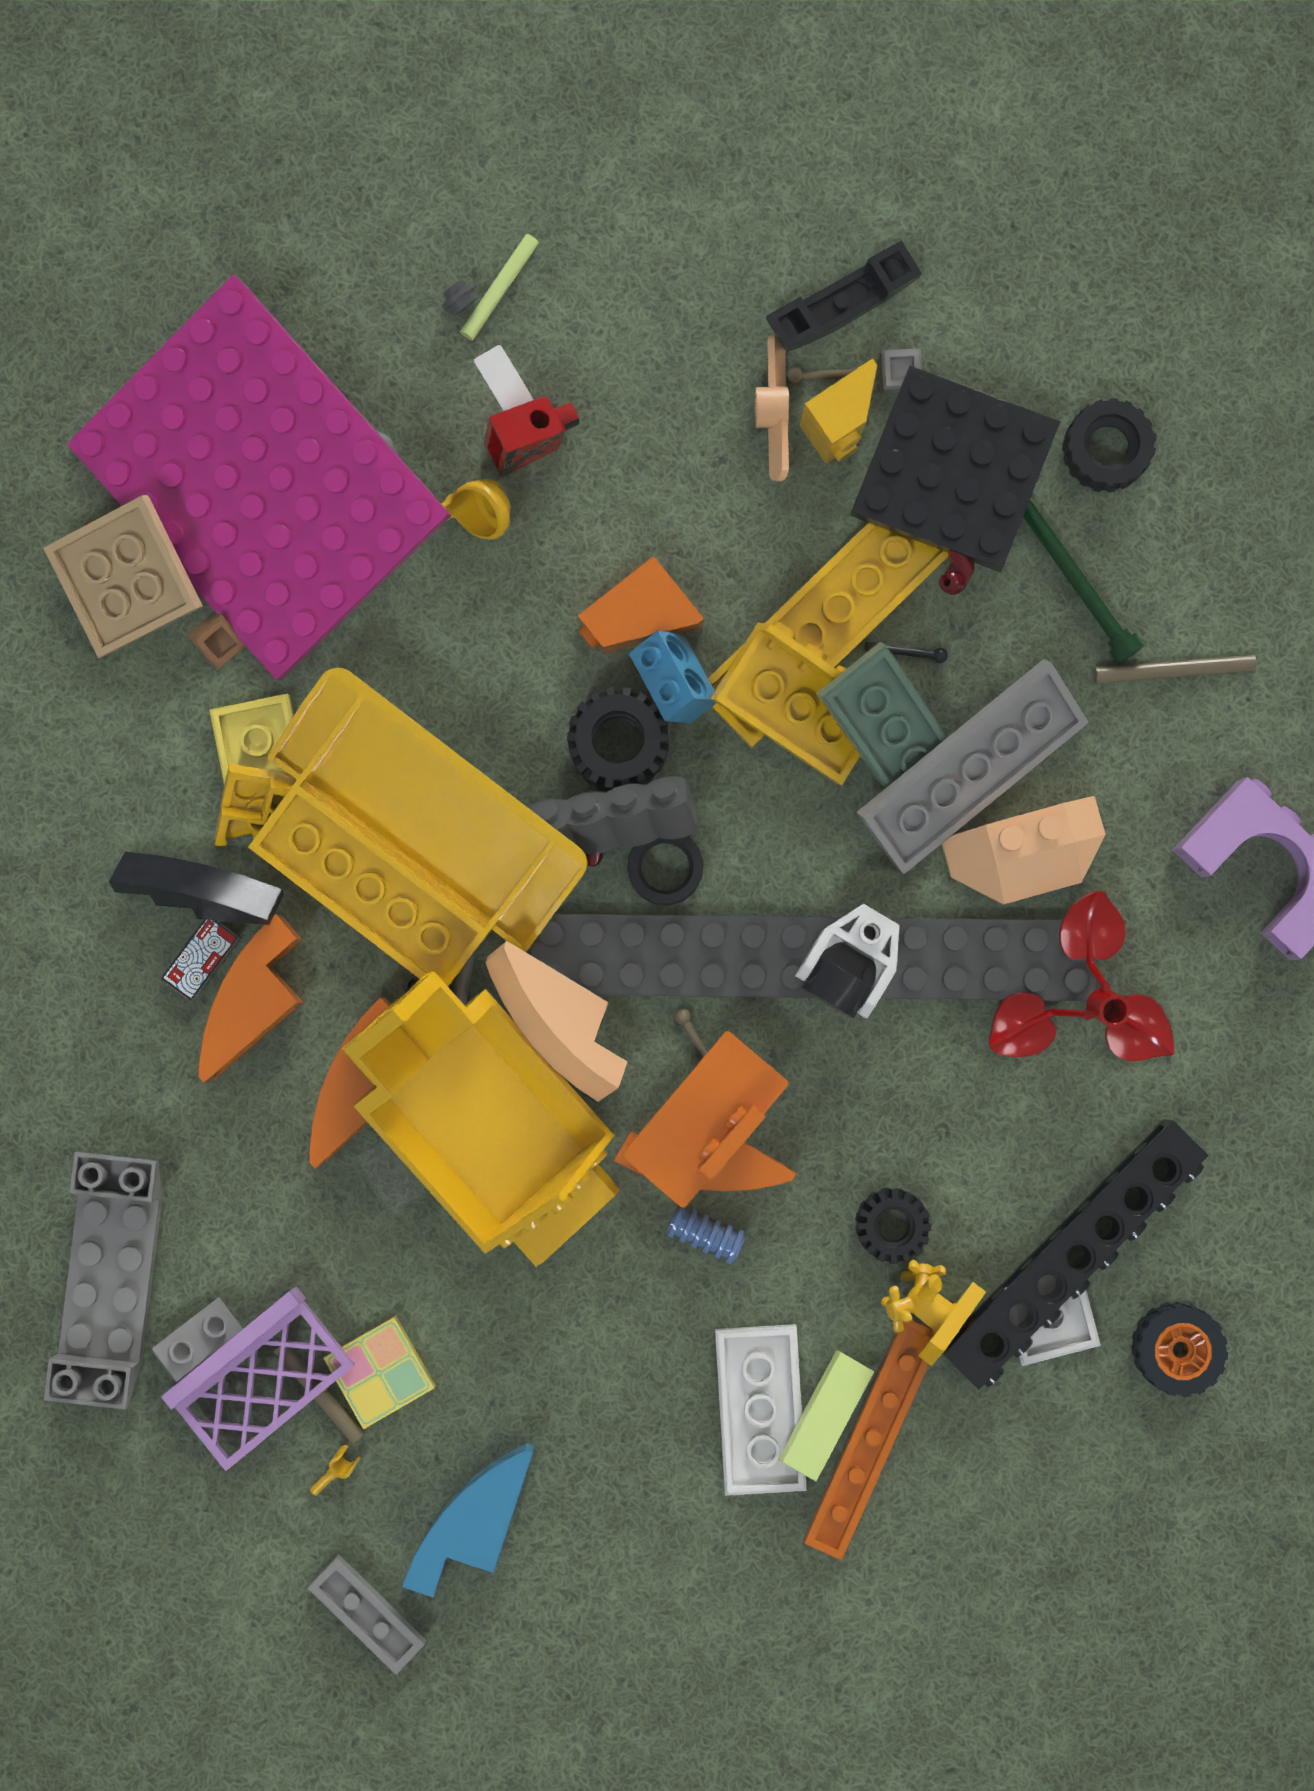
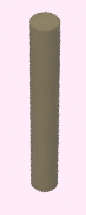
(324, 1399)

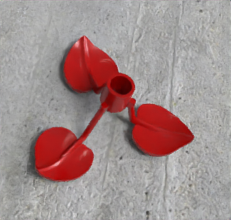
(1134, 1024)

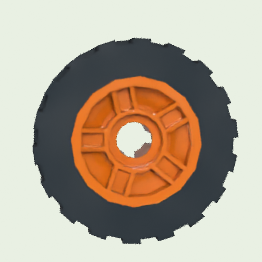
(1201, 1340)

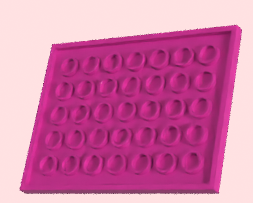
(260, 477)

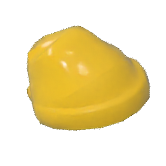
(480, 508)

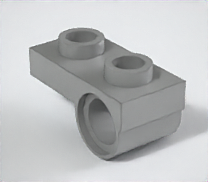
(196, 1339)

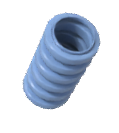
(706, 1234)

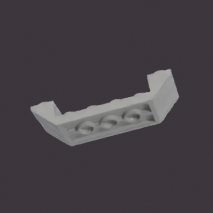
(107, 1281)

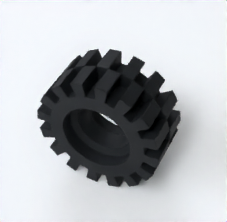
(917, 1230)

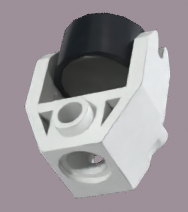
(839, 987)

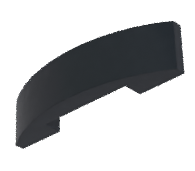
(845, 299)

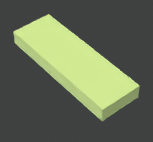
(826, 1415)

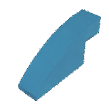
(472, 1522)

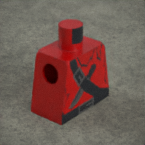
(527, 433)

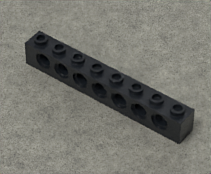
(1107, 1199)

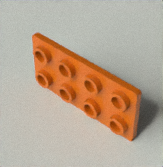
(705, 1119)

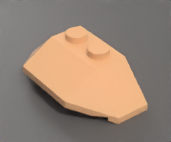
(1027, 851)

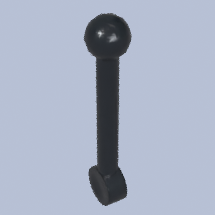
(938, 655)

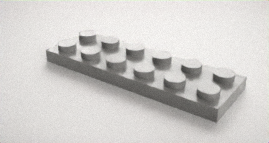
(973, 766)

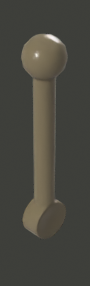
(795, 375)
(683, 1016)

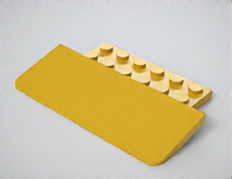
(408, 834)

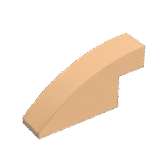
(556, 1019)

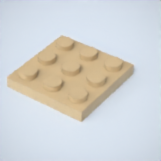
(123, 576)

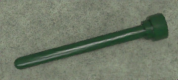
(1122, 642)

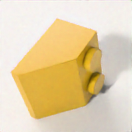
(839, 414)

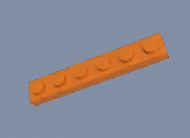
(870, 1442)

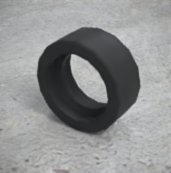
(673, 896)

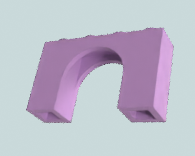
(1248, 813)

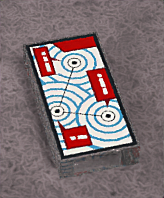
(200, 958)

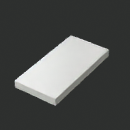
(758, 1407)

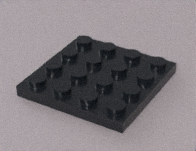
(955, 468)

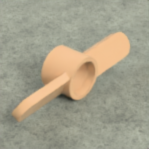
(773, 410)

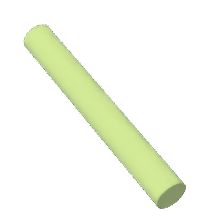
(499, 287)

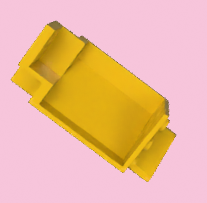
(482, 1119)

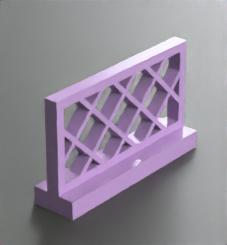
(235, 1352)

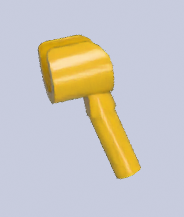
(337, 1468)

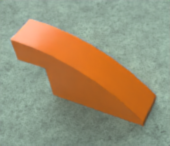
(249, 999)
(343, 1087)
(744, 1171)

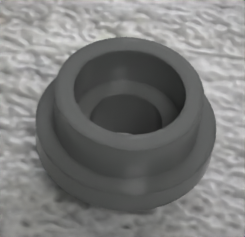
(460, 297)

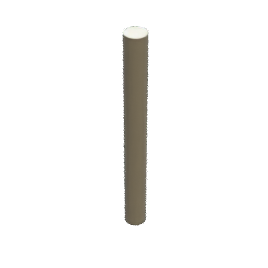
(1175, 669)

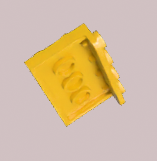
(776, 692)

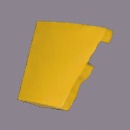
(249, 801)

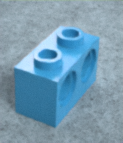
(673, 676)

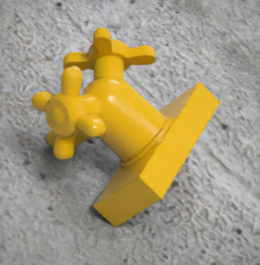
(930, 1307)

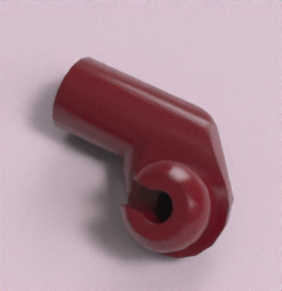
(957, 574)

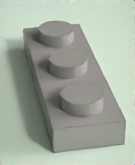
(367, 1614)

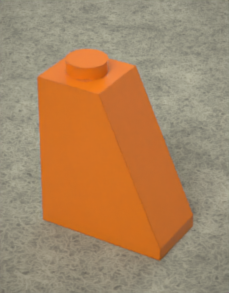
(637, 609)

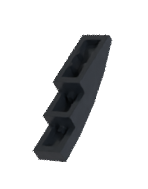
(192, 885)

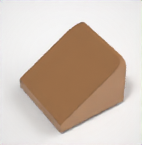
(216, 639)

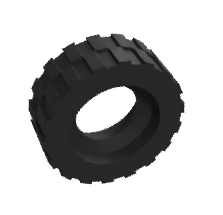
(1119, 416)

